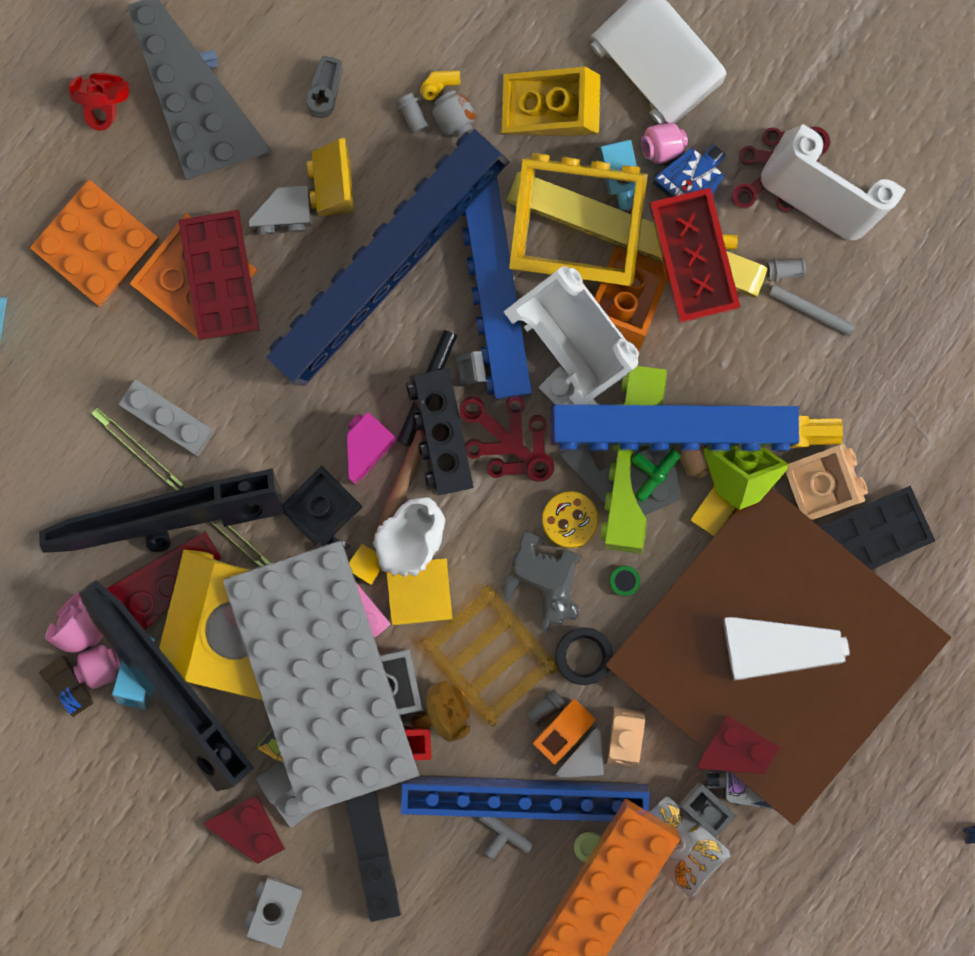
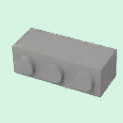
(166, 418)

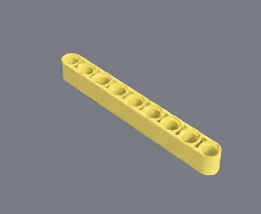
(614, 226)

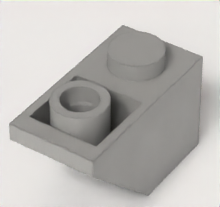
(283, 209)

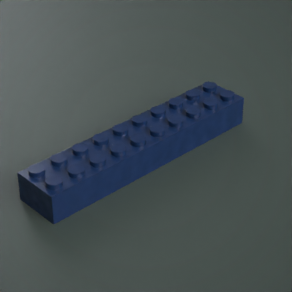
(387, 258)

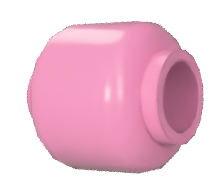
(663, 143)
(97, 666)

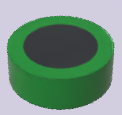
(625, 580)

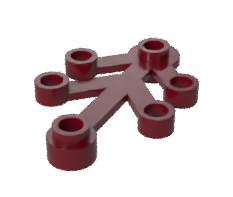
(762, 157)
(510, 442)

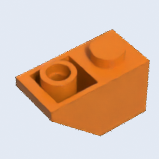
(564, 731)

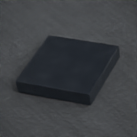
(320, 507)

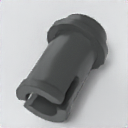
(546, 707)

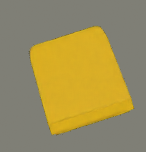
(365, 564)

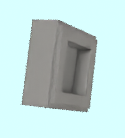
(470, 368)

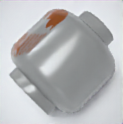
(454, 114)

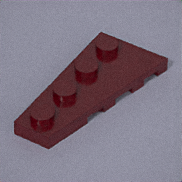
(150, 588)

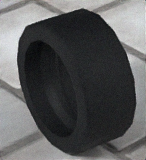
(561, 651)

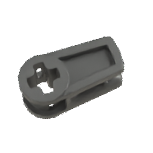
(325, 84)

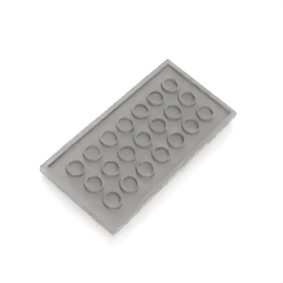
(321, 677)

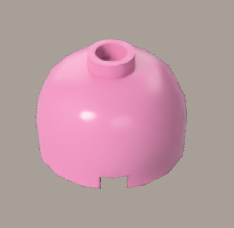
(74, 628)

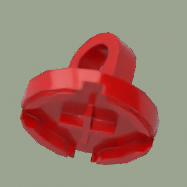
(99, 92)

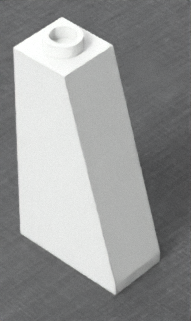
(776, 648)

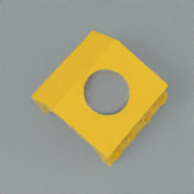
(202, 629)

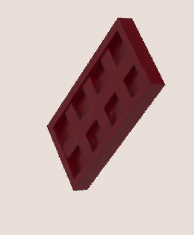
(218, 275)

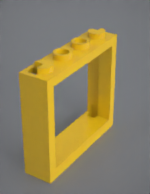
(569, 165)

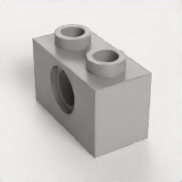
(273, 930)

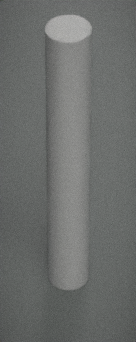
(811, 310)

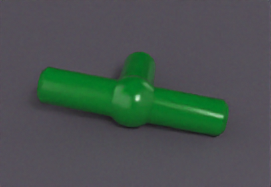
(656, 474)

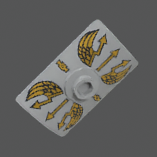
(695, 854)

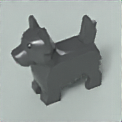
(548, 574)

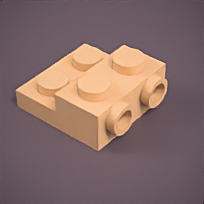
(826, 482)

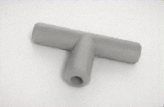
(504, 833)

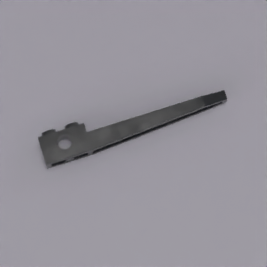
(227, 499)
(202, 733)
(373, 857)

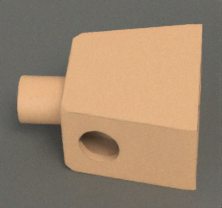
(625, 737)

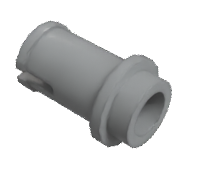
(412, 113)
(785, 268)

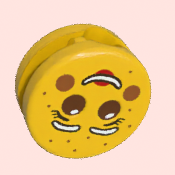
(570, 519)

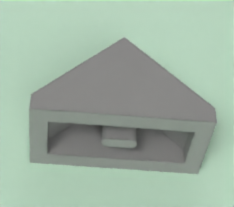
(585, 759)

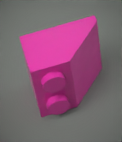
(366, 445)

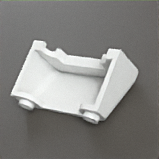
(659, 57)
(821, 193)
(576, 333)

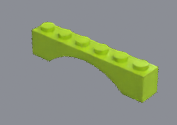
(626, 521)

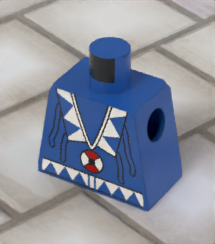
(691, 172)

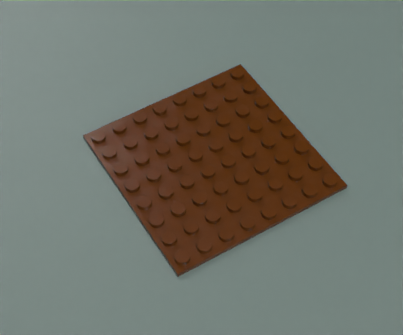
(782, 570)

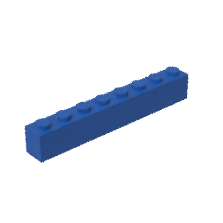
(495, 294)
(674, 426)
(519, 798)

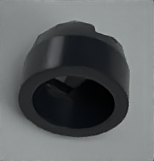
(158, 545)

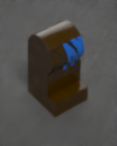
(65, 685)

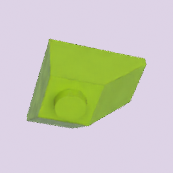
(742, 475)

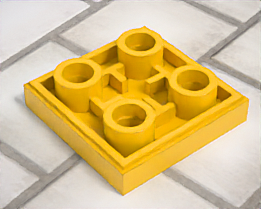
(420, 596)

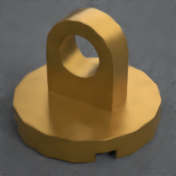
(445, 712)

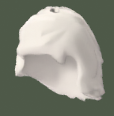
(410, 537)

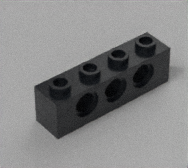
(458, 475)

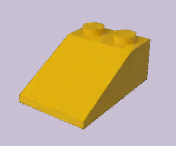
(551, 102)
(332, 179)

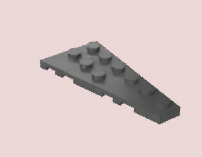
(198, 109)

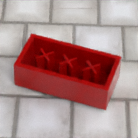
(694, 255)

